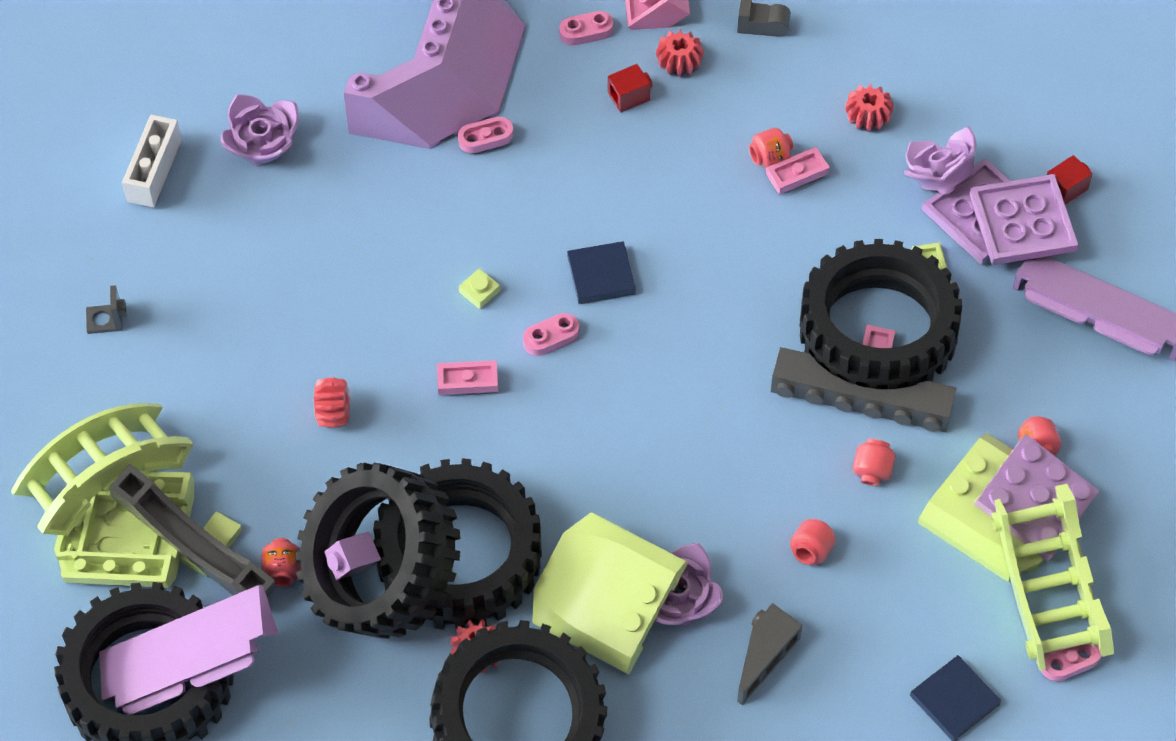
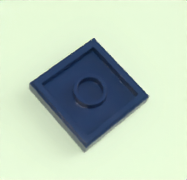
(601, 272)
(955, 698)

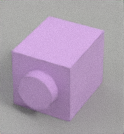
(352, 555)

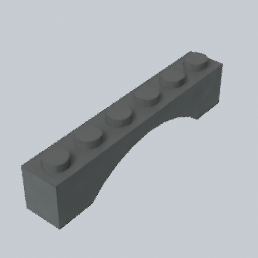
(920, 405)
(163, 517)

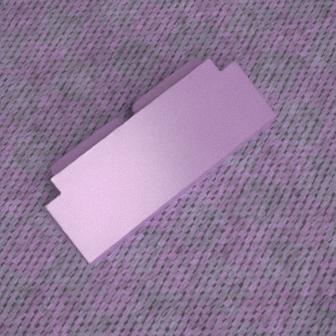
(1089, 299)
(190, 649)

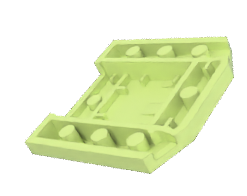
(961, 523)
(119, 549)
(605, 589)

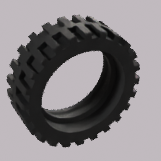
(890, 268)
(490, 491)
(426, 558)
(95, 632)
(523, 644)

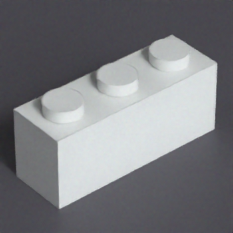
(152, 161)

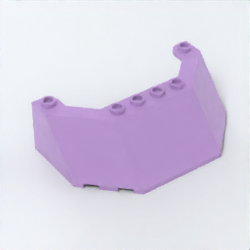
(451, 81)

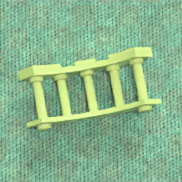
(73, 501)
(1078, 574)

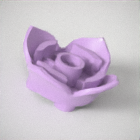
(260, 131)
(940, 166)
(699, 593)

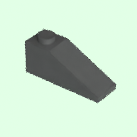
(771, 639)

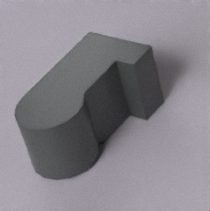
(763, 19)

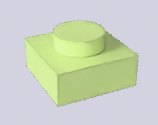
(479, 288)

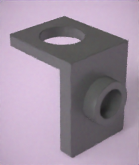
(115, 310)

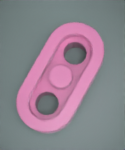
(586, 28)
(485, 135)
(552, 334)
(1070, 661)

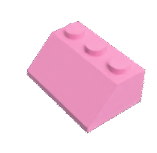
(655, 13)

